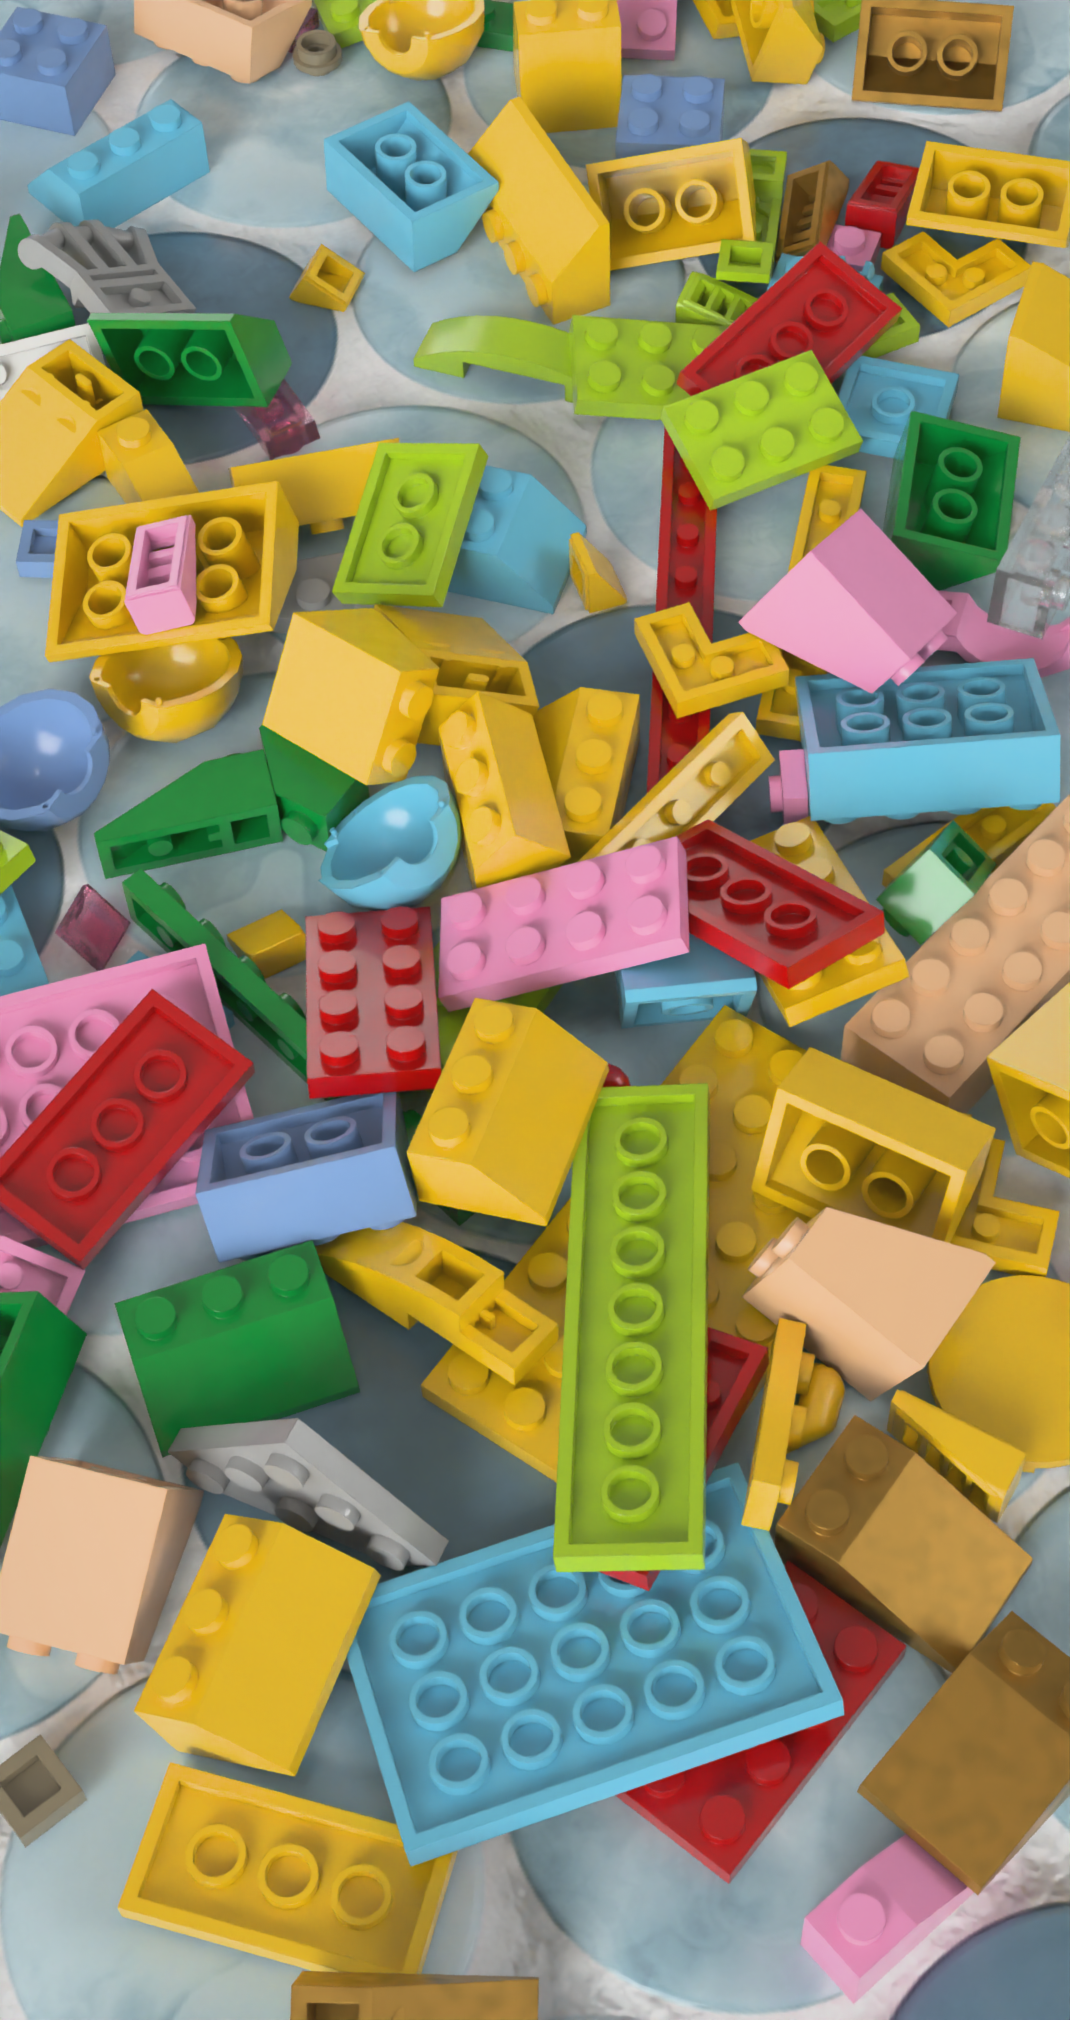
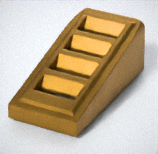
(814, 202)

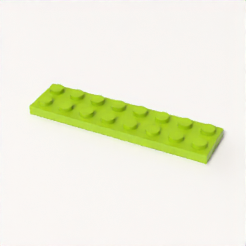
(636, 1336)

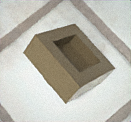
(36, 1791)

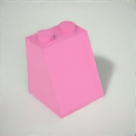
(854, 608)

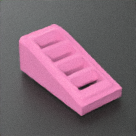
(163, 581)

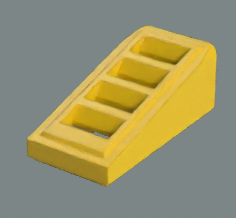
(965, 1455)

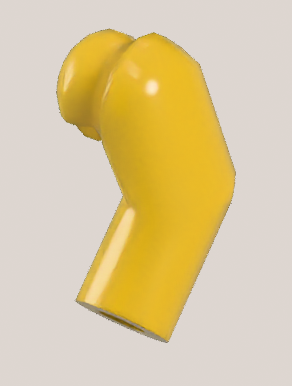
(822, 1404)

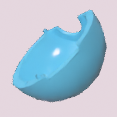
(394, 845)

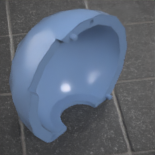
(49, 759)

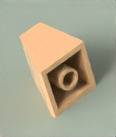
(868, 1292)
(92, 1560)

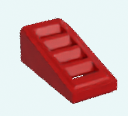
(883, 201)

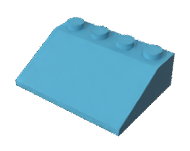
(932, 744)

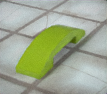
(755, 259)
(498, 344)

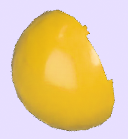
(422, 36)
(169, 689)

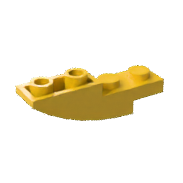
(444, 1287)

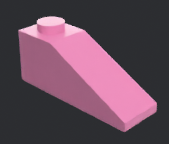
(880, 1915)

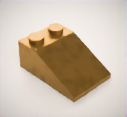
(901, 1545)
(983, 1756)

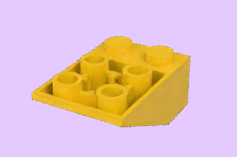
(52, 428)
(469, 660)

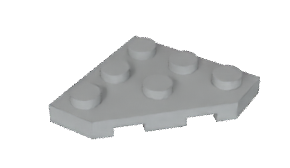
(308, 1486)

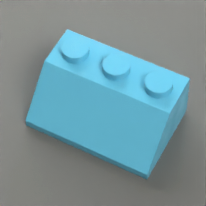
(126, 169)
(408, 184)

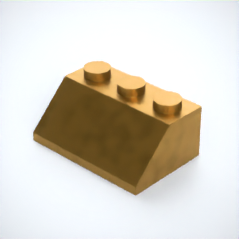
(933, 54)

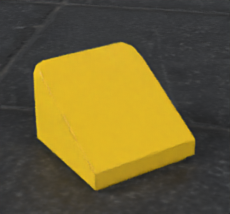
(327, 281)
(593, 576)
(271, 943)

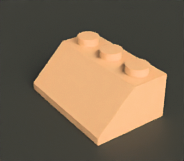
(228, 35)

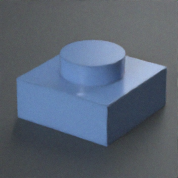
(37, 548)

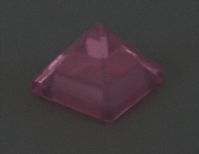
(92, 927)

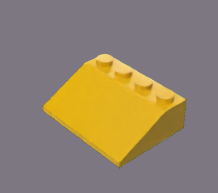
(242, 570)

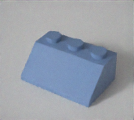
(306, 1175)

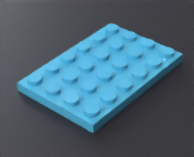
(547, 1690)

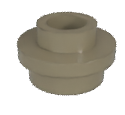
(317, 53)

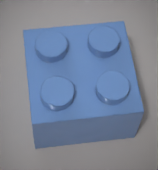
(52, 69)
(668, 113)

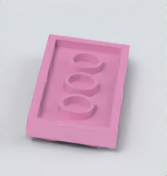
(564, 924)

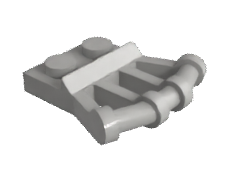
(105, 268)

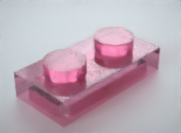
(281, 426)

